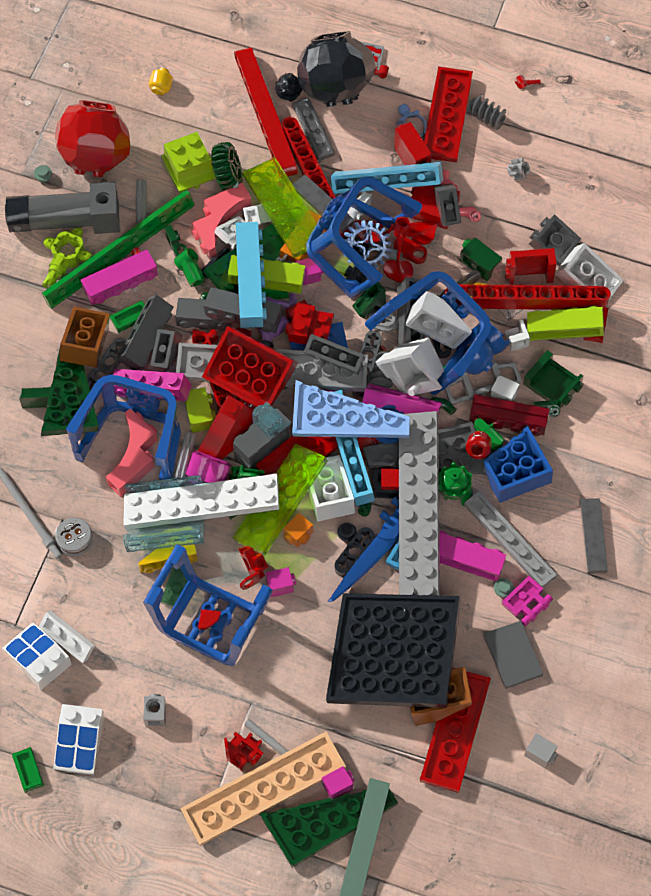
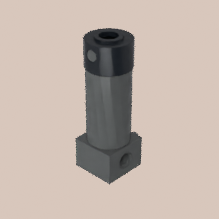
(68, 210)

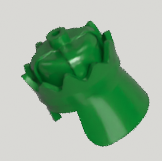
(455, 483)

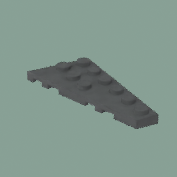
(451, 449)

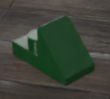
(369, 299)

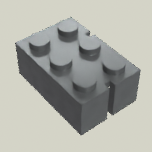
(255, 445)

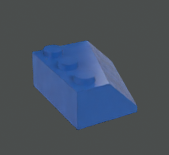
(518, 467)

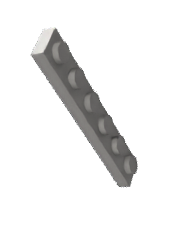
(510, 539)

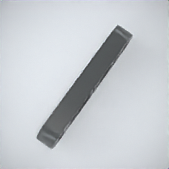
(367, 348)
(102, 366)

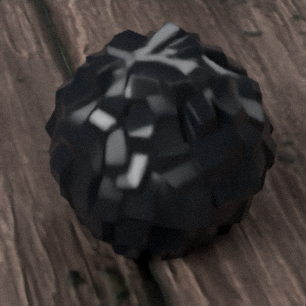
(288, 87)

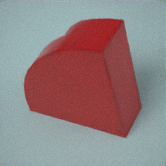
(208, 619)

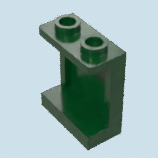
(552, 381)

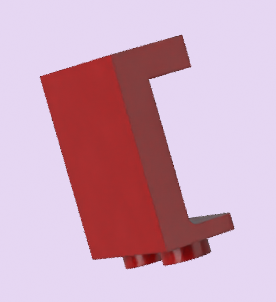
(531, 263)

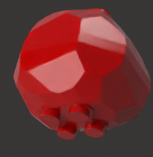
(92, 137)

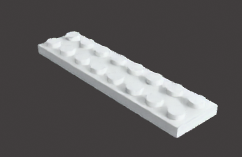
(201, 501)

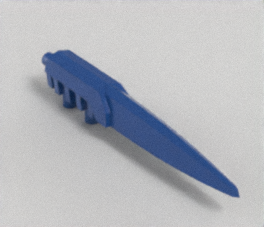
(373, 553)

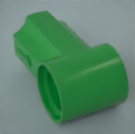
(188, 264)

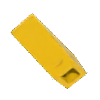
(158, 558)

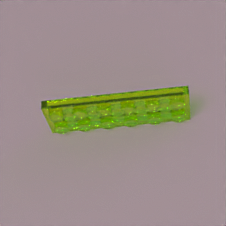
(281, 204)
(294, 480)

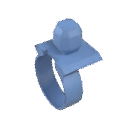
(404, 111)

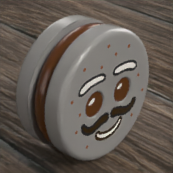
(74, 537)

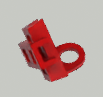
(255, 565)
(243, 754)

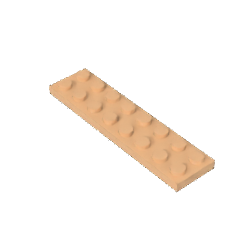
(262, 788)

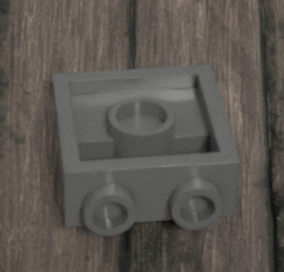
(555, 235)

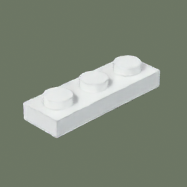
(66, 636)

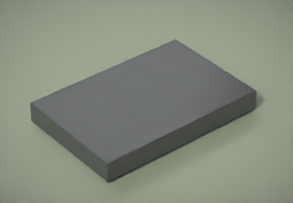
(513, 654)

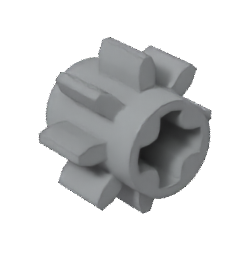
(518, 169)

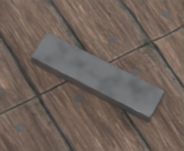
(313, 129)
(318, 199)
(593, 535)

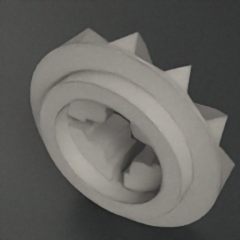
(390, 323)

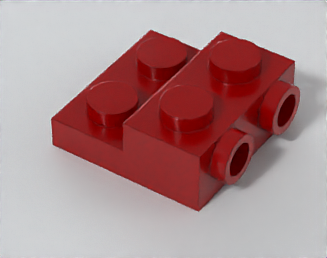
(308, 321)

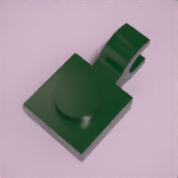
(173, 238)

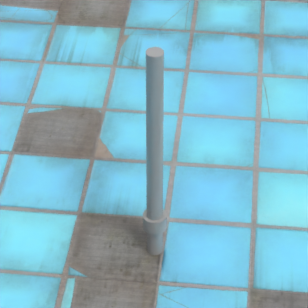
(47, 540)

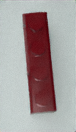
(509, 414)

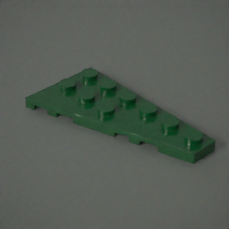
(218, 270)
(65, 398)
(317, 824)

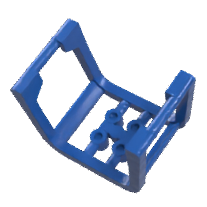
(332, 219)
(454, 368)
(168, 447)
(180, 558)

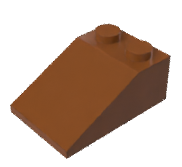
(458, 699)

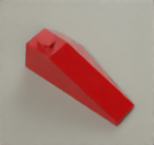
(232, 420)

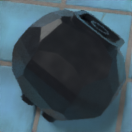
(335, 68)

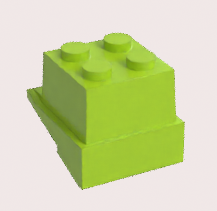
(187, 162)

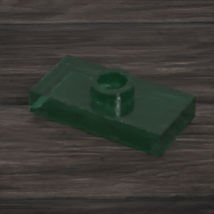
(174, 587)

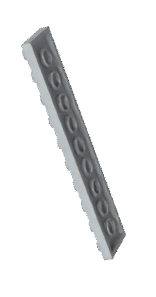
(310, 371)
(419, 507)

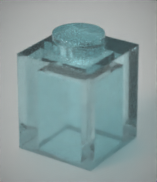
(267, 419)

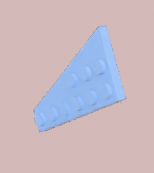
(336, 415)

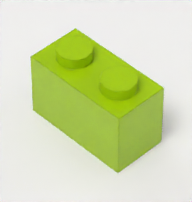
(199, 410)

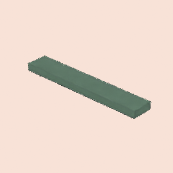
(365, 838)

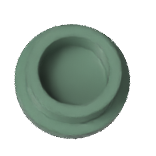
(43, 173)
(503, 587)

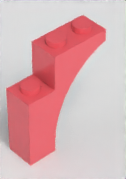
(218, 211)
(137, 459)

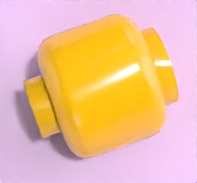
(160, 81)

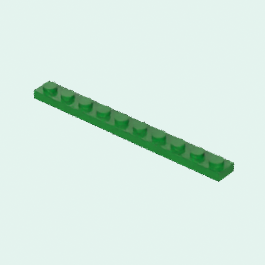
(119, 248)

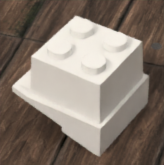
(413, 367)

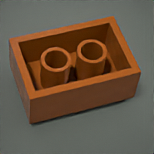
(84, 337)

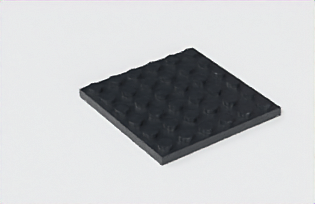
(394, 650)

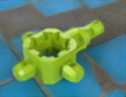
(60, 262)

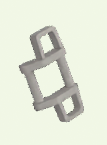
(483, 390)

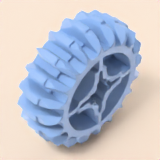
(365, 253)

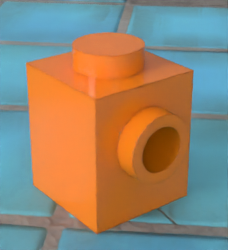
(298, 531)

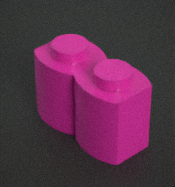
(208, 467)

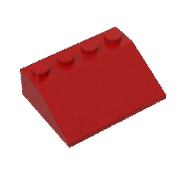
(249, 368)

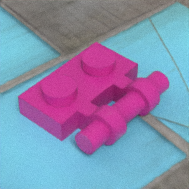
(522, 596)

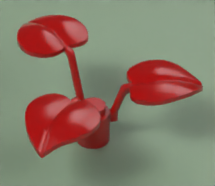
(420, 232)

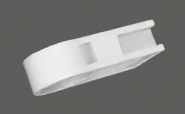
(364, 197)

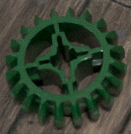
(226, 165)

